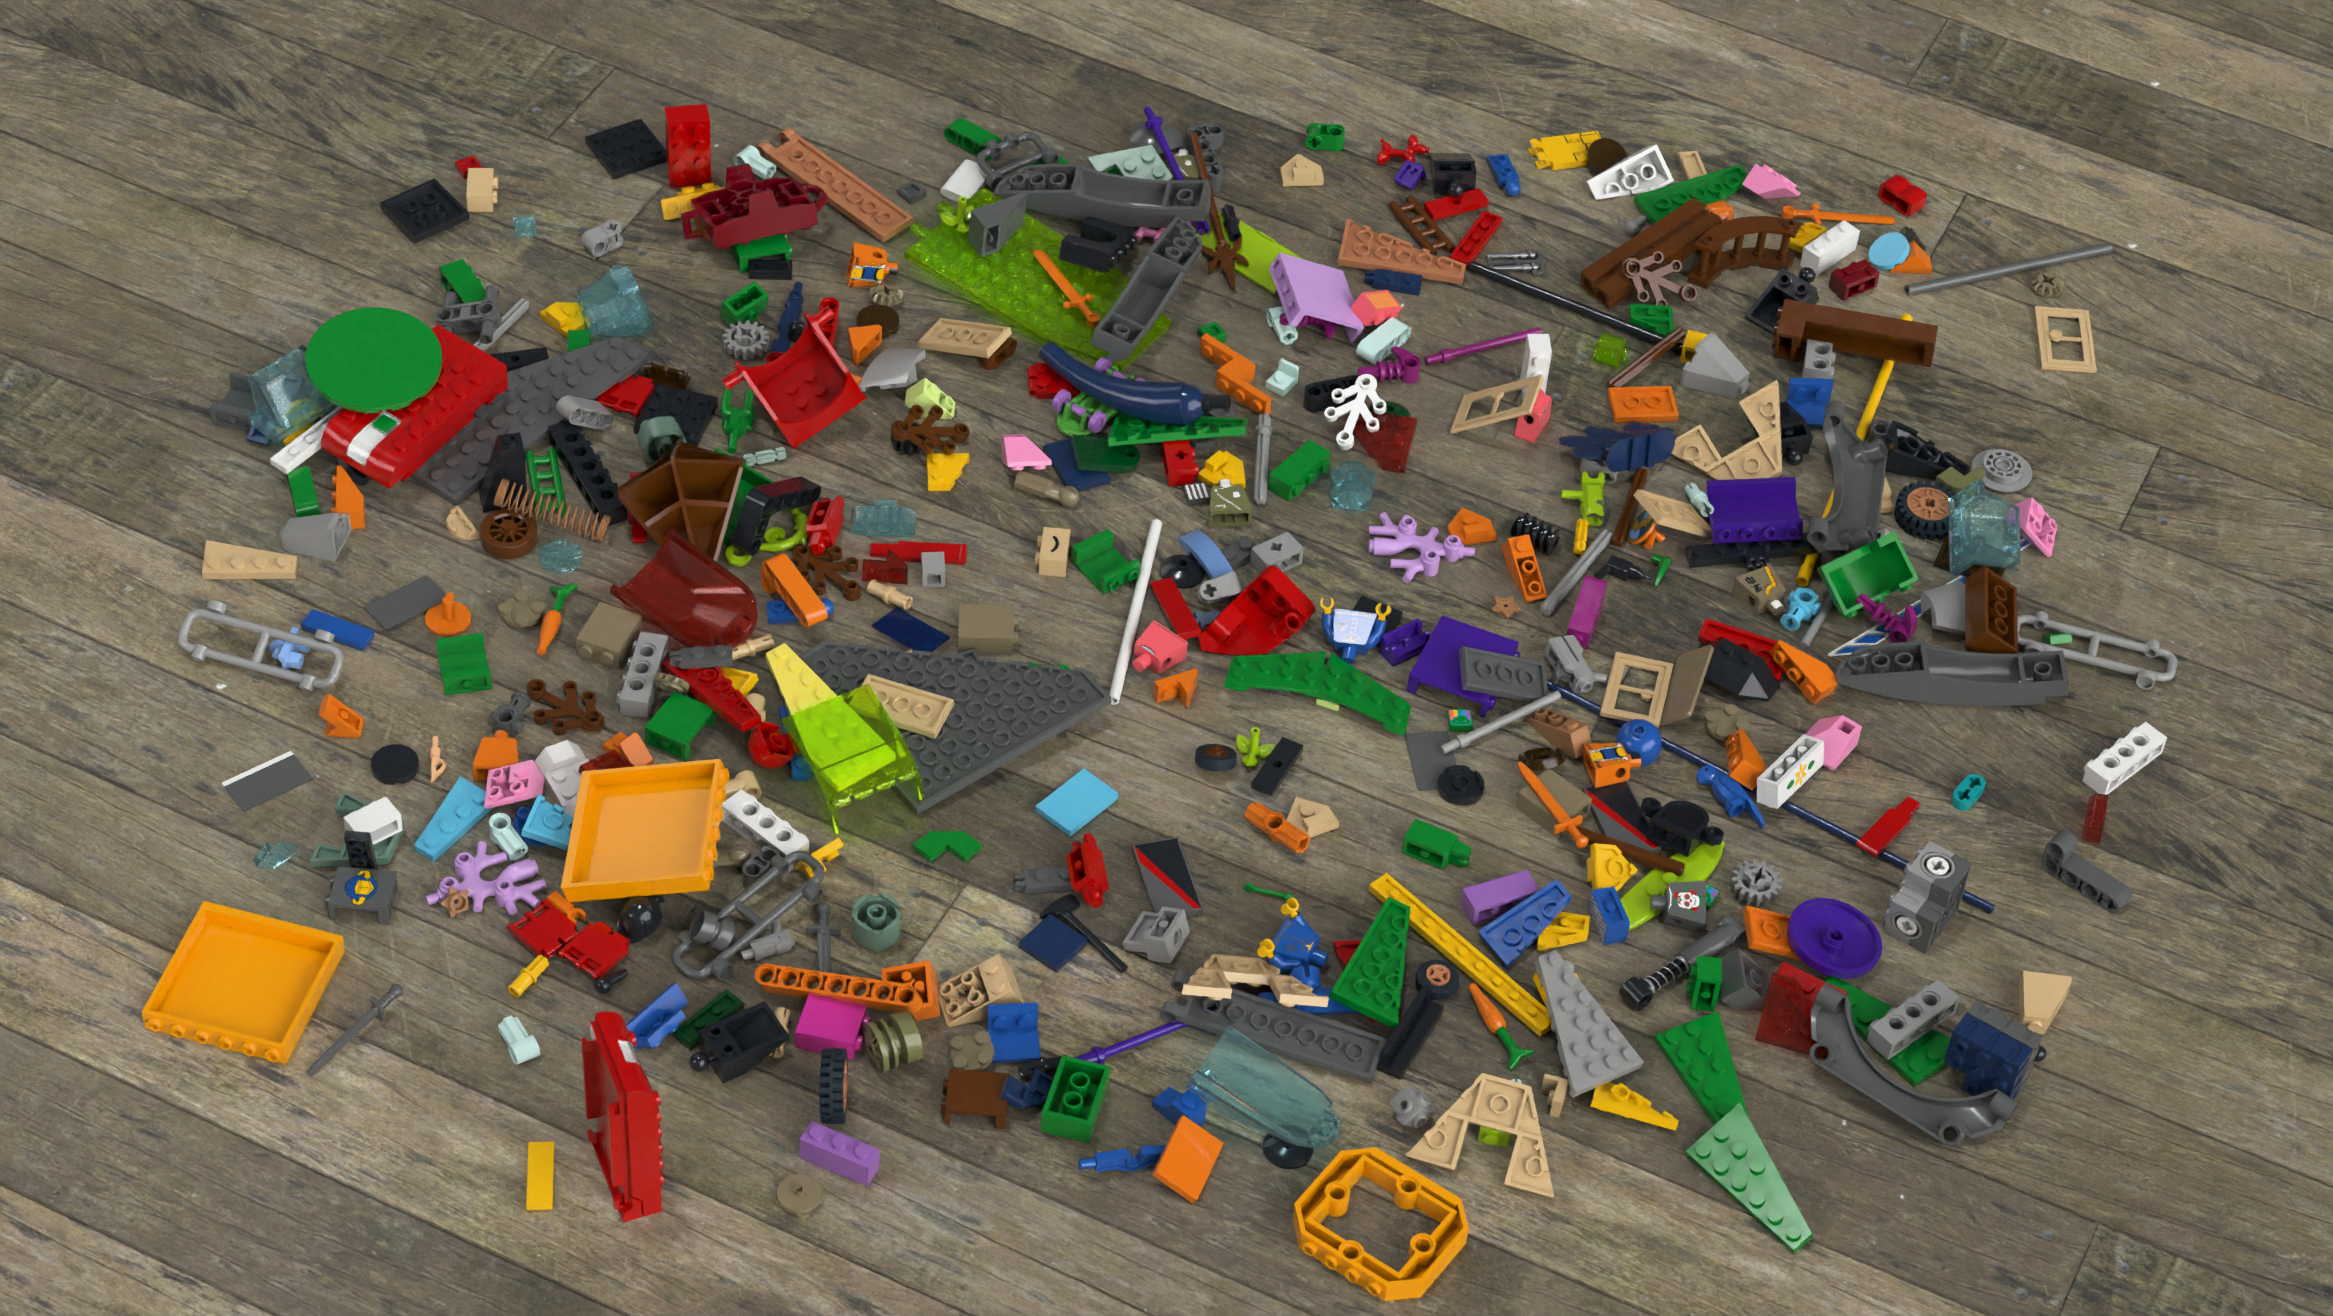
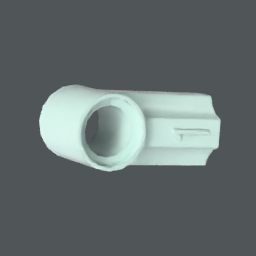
(758, 164)
(1286, 334)
(506, 837)
(520, 1044)

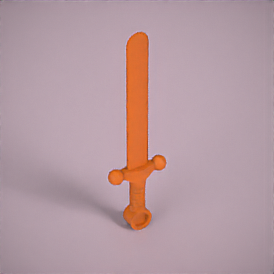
(1816, 215)
(1075, 299)

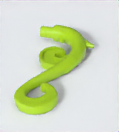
(771, 543)

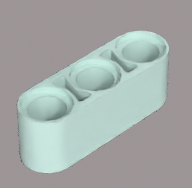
(1379, 342)

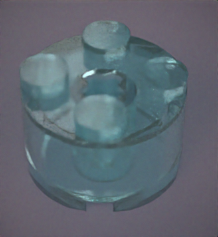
(1351, 486)

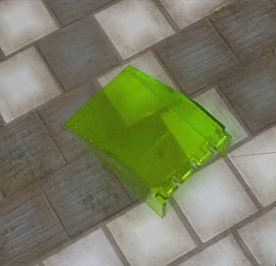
(849, 749)

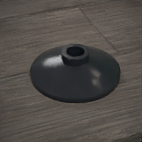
(1183, 569)
(1284, 1154)

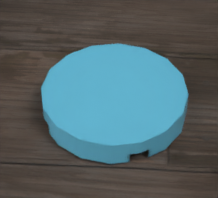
(1889, 250)

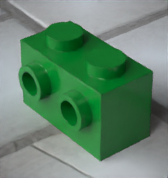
(1704, 983)

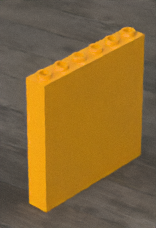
(645, 830)
(243, 982)

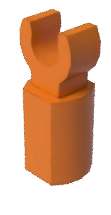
(566, 907)

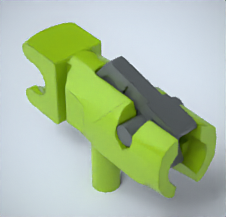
(1591, 493)

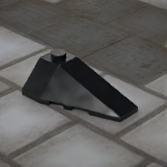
(1916, 457)

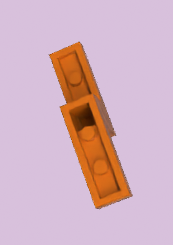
(1235, 375)

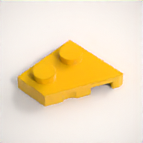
(944, 470)
(1564, 930)

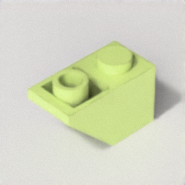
(927, 395)

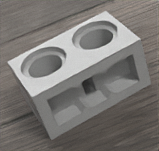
(1818, 360)

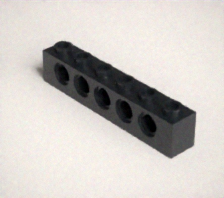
(587, 471)

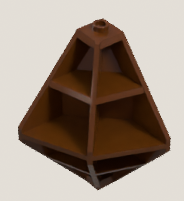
(687, 493)

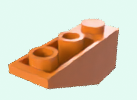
(348, 499)
(1524, 567)
(1808, 673)
(1743, 759)

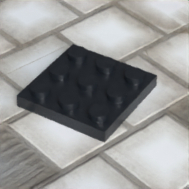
(626, 148)
(424, 210)
(687, 407)

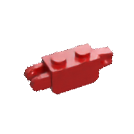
(824, 523)
(1087, 870)

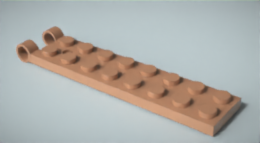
(843, 188)

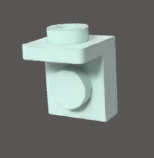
(1284, 378)

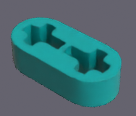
(1965, 790)

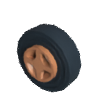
(1440, 976)

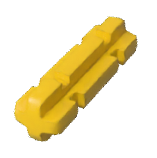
(1580, 536)

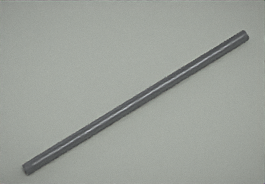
(2008, 268)

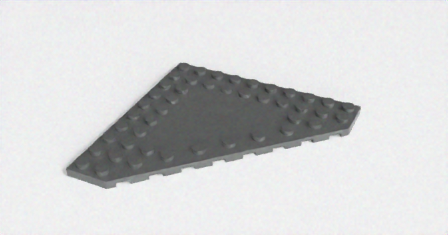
(995, 712)

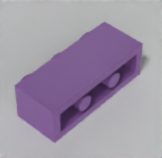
(1496, 896)
(839, 1153)

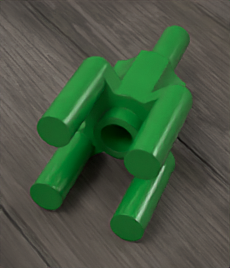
(736, 420)

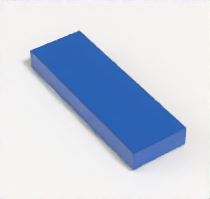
(344, 631)

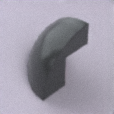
(1142, 137)

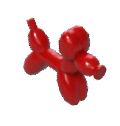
(1407, 154)

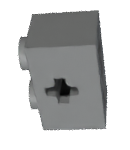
(1279, 551)

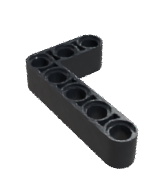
(763, 502)

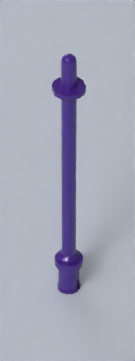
(1154, 123)
(1099, 1055)

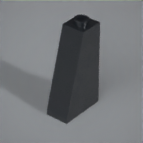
(505, 462)

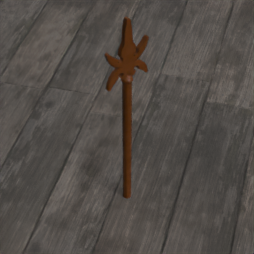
(1224, 253)

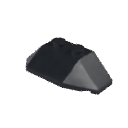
(1740, 672)

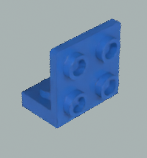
(1809, 398)
(1014, 1032)

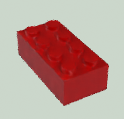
(688, 145)

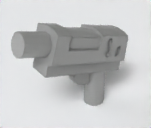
(772, 943)

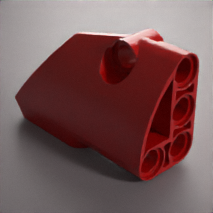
(1259, 618)

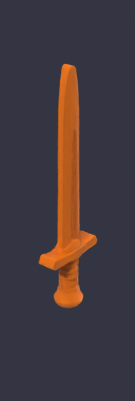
(1564, 820)

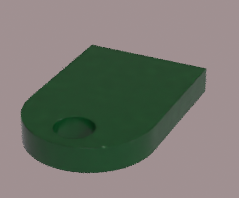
(1095, 455)

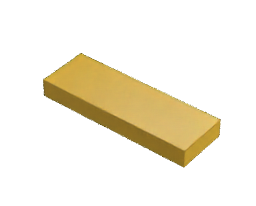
(540, 1175)

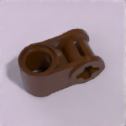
(1000, 355)

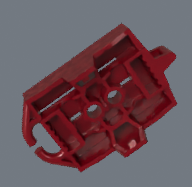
(752, 209)

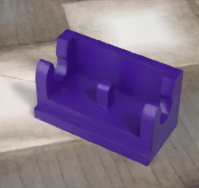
(1403, 642)

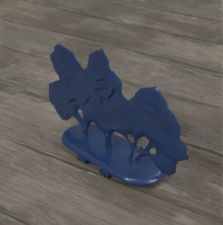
(1635, 447)

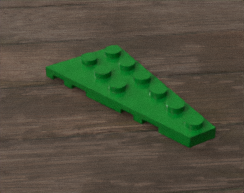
(1915, 1061)

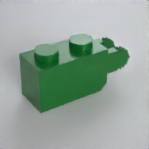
(1435, 846)

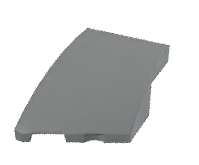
(892, 369)
(1946, 607)

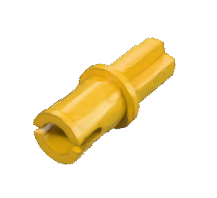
(528, 976)

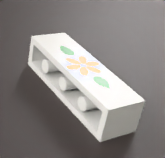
(1790, 771)

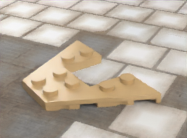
(1754, 460)
(1223, 970)
(1500, 1107)

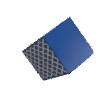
(1608, 915)

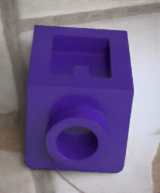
(1410, 175)

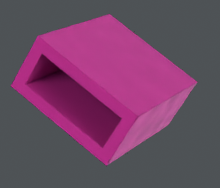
(831, 1025)

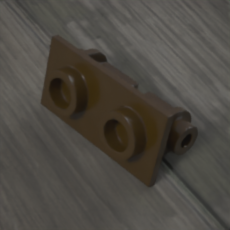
(671, 377)

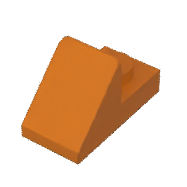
(1179, 685)
(340, 718)
(630, 748)

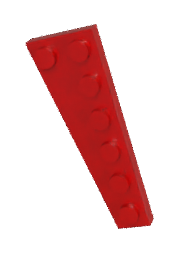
(718, 694)

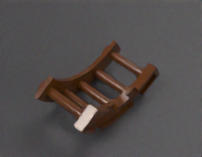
(1738, 258)

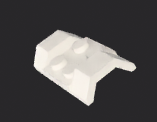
(560, 771)

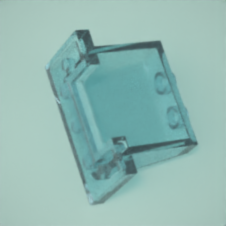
(285, 397)
(1982, 530)

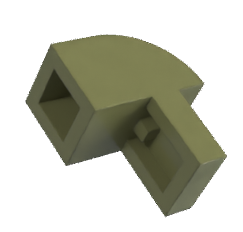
(1956, 481)

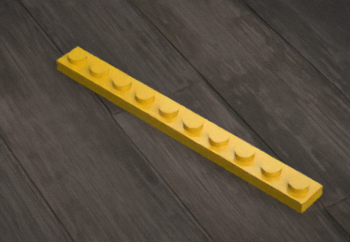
(1466, 956)

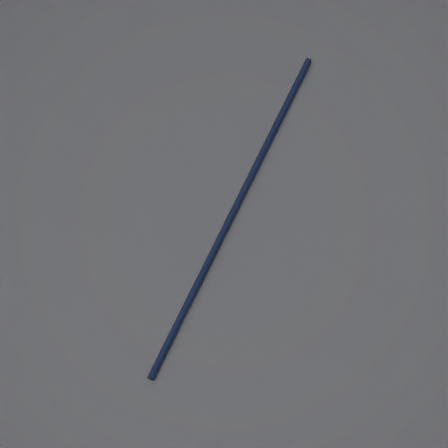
(1787, 805)

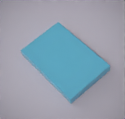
(1076, 802)

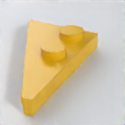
(1629, 1104)

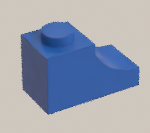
(1175, 1104)

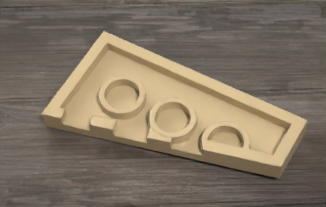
(240, 562)

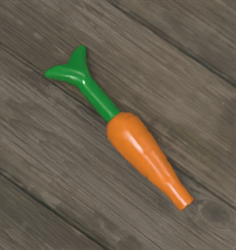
(553, 618)
(1496, 1024)

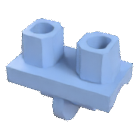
(287, 652)

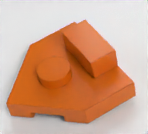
(1471, 528)

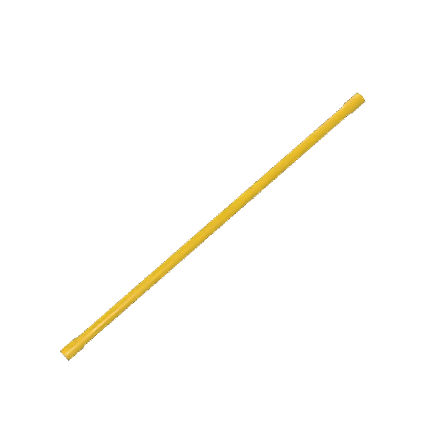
(1806, 570)

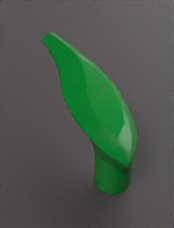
(1664, 563)

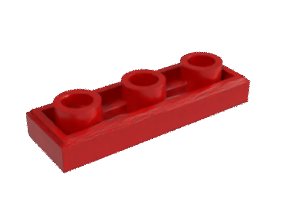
(1452, 206)

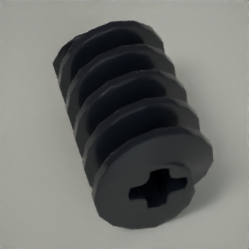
(1539, 536)

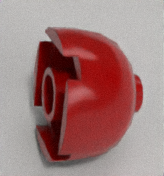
(769, 746)

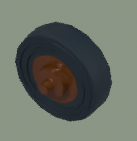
(1215, 757)

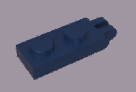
(1394, 281)

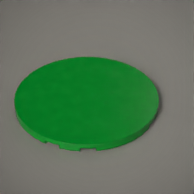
(373, 359)

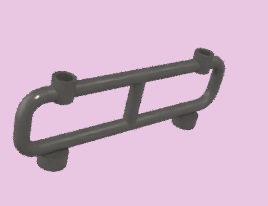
(720, 965)

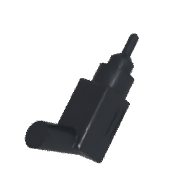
(1621, 569)

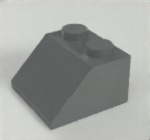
(1743, 982)

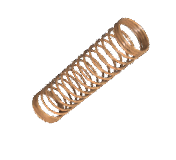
(599, 535)

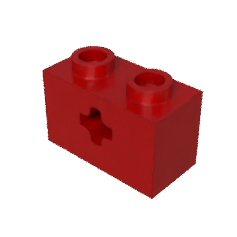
(1179, 462)

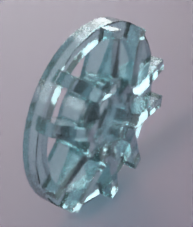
(561, 556)

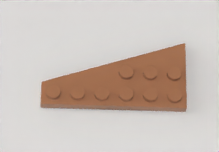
(1373, 251)

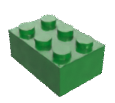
(1075, 1099)

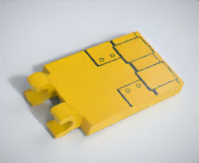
(1562, 150)

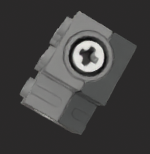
(1927, 896)

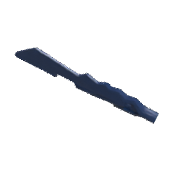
(791, 314)

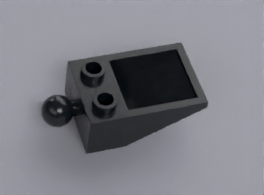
(1452, 173)
(1782, 287)
(1795, 435)
(738, 1042)

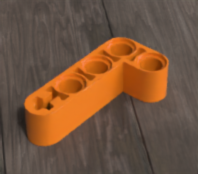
(782, 576)

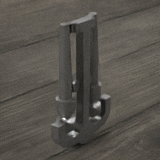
(1516, 264)

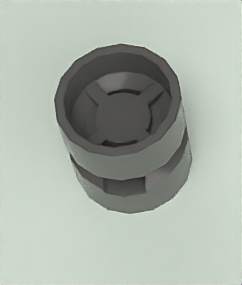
(713, 930)

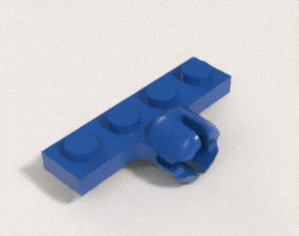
(1312, 979)

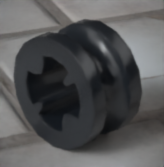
(793, 328)

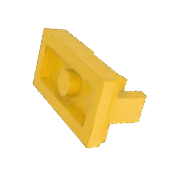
(827, 852)

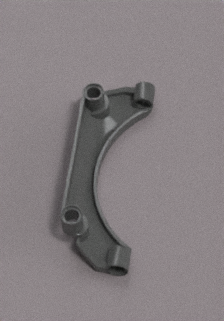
(1857, 487)
(1849, 1060)

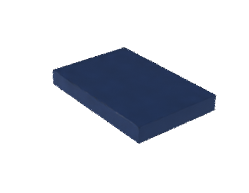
(1066, 468)

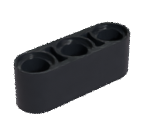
(1319, 394)

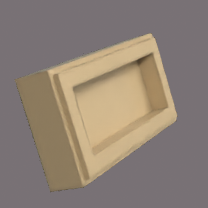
(1691, 164)

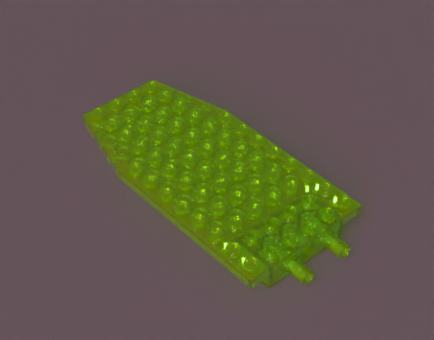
(1018, 286)

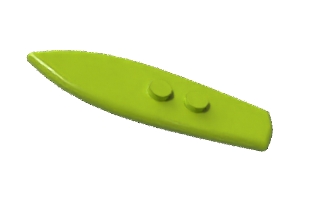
(1697, 868)

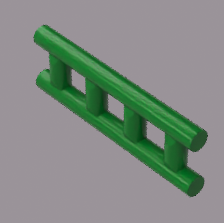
(554, 475)

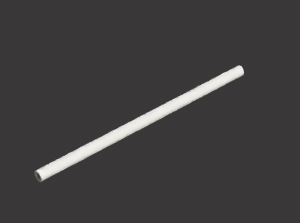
(1135, 611)

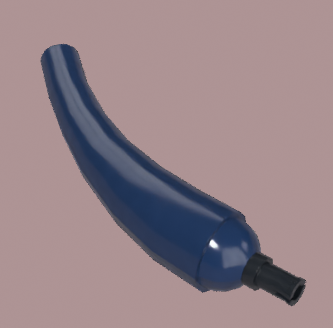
(1151, 401)

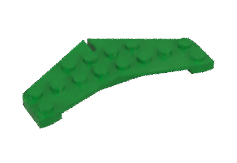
(1311, 677)

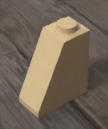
(2041, 999)

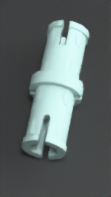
(1699, 499)

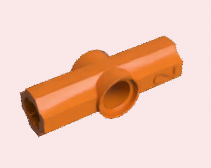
(1277, 827)

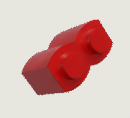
(1902, 195)

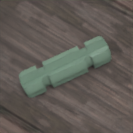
(764, 456)

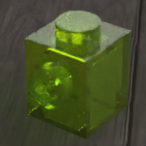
(1610, 350)

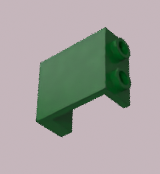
(761, 247)
(1103, 563)
(463, 664)
(678, 724)

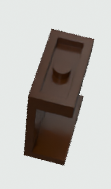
(975, 1094)

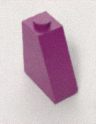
(1587, 610)

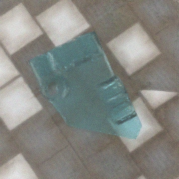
(615, 305)

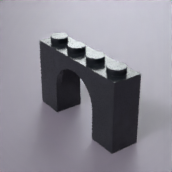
(1099, 245)

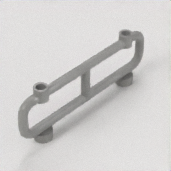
(215, 612)
(2145, 677)

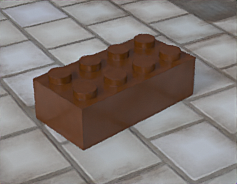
(1990, 613)

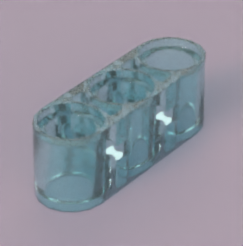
(883, 521)

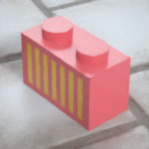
(1376, 307)

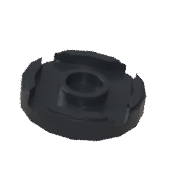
(395, 764)
(1460, 785)

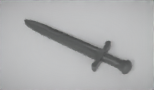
(823, 937)
(376, 1010)

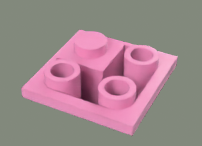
(1769, 183)
(1021, 452)
(2036, 526)
(1839, 738)
(513, 784)

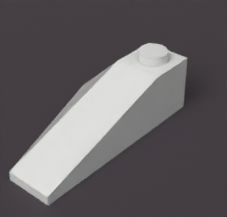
(1632, 175)

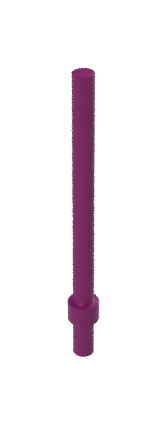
(1446, 355)

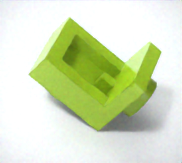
(1493, 1137)

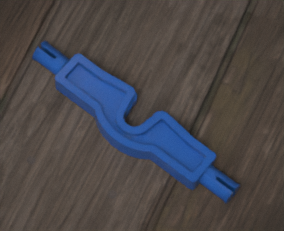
(1122, 1159)

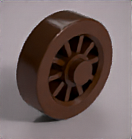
(508, 534)

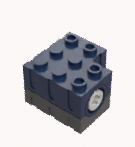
(1992, 1051)

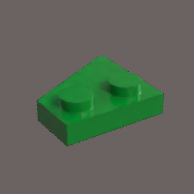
(1652, 317)

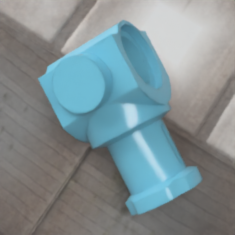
(1802, 605)

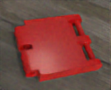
(1046, 382)
(628, 395)
(544, 932)
(596, 949)

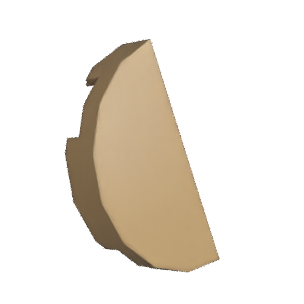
(460, 526)

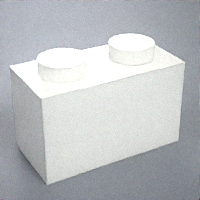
(378, 818)

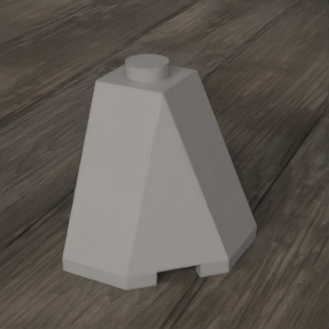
(1715, 370)
(317, 535)

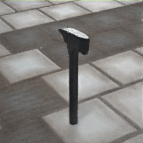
(1062, 909)

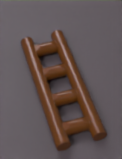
(1422, 217)

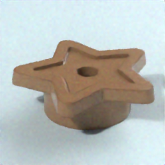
(1508, 610)
(460, 906)

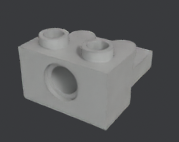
(1158, 934)

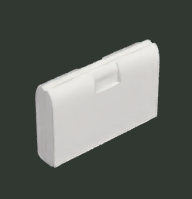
(965, 181)

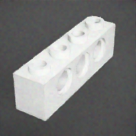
(2124, 758)
(762, 826)

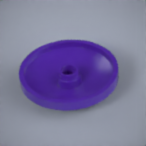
(1834, 938)

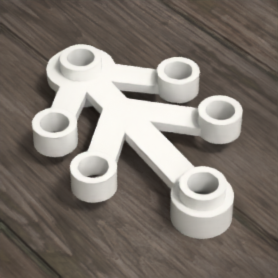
(1356, 408)

